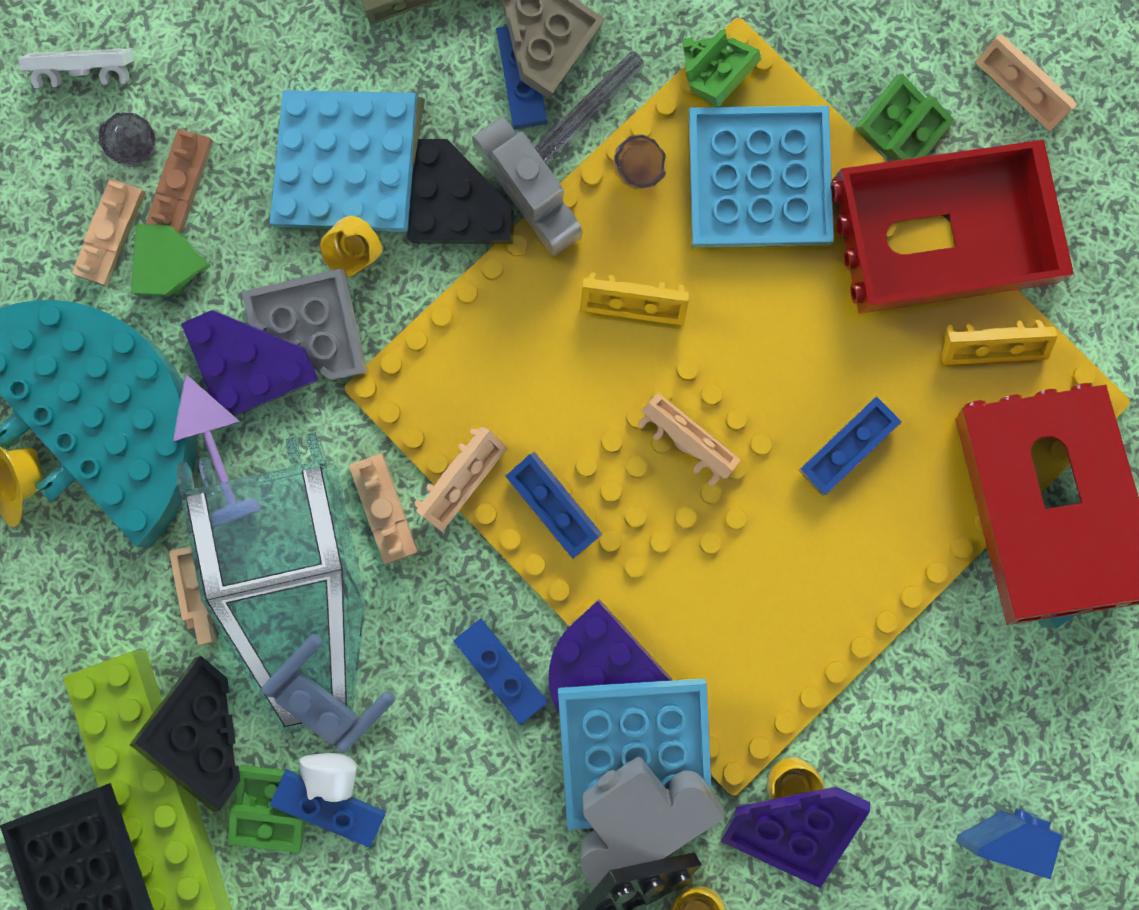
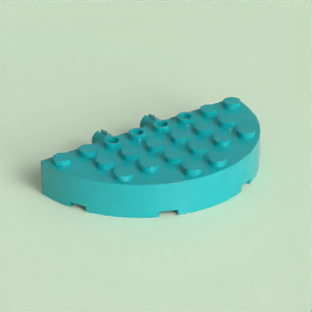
(100, 405)

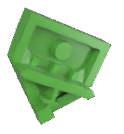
(718, 65)
(163, 261)

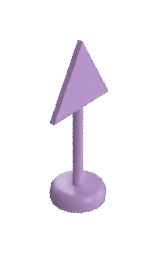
(202, 414)

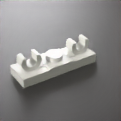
(77, 64)

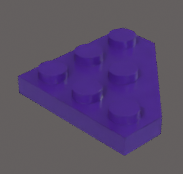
(244, 363)
(799, 831)

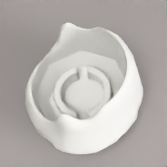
(328, 776)

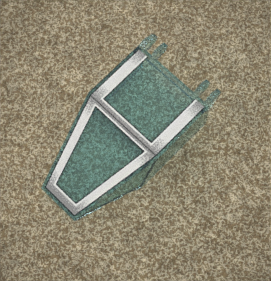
(277, 567)

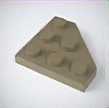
(549, 39)

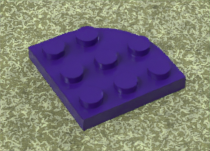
(600, 652)

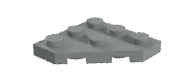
(314, 315)

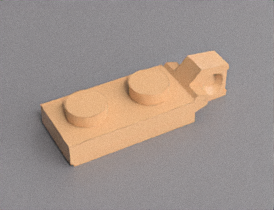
(189, 597)

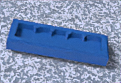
(525, 103)
(500, 671)
(346, 818)

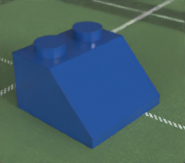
(1016, 841)

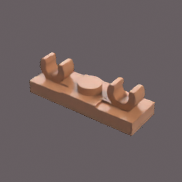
(180, 180)

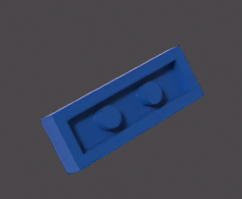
(849, 446)
(553, 505)

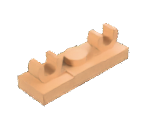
(1025, 82)
(108, 232)
(689, 438)
(461, 478)
(383, 508)

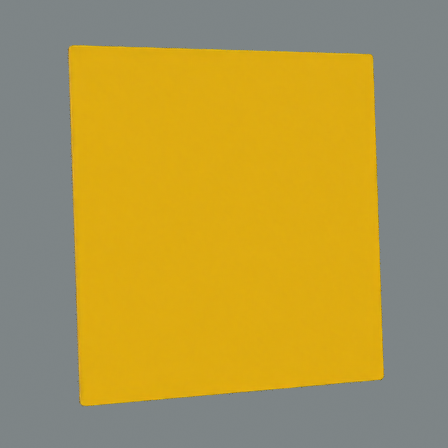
(760, 573)

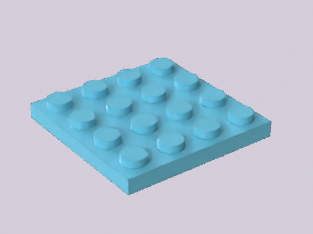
(344, 159)
(760, 176)
(618, 722)

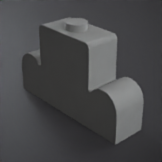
(528, 184)
(641, 819)

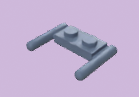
(316, 706)

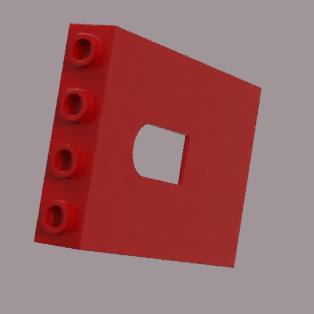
(999, 216)
(1061, 556)

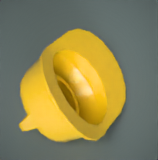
(18, 480)

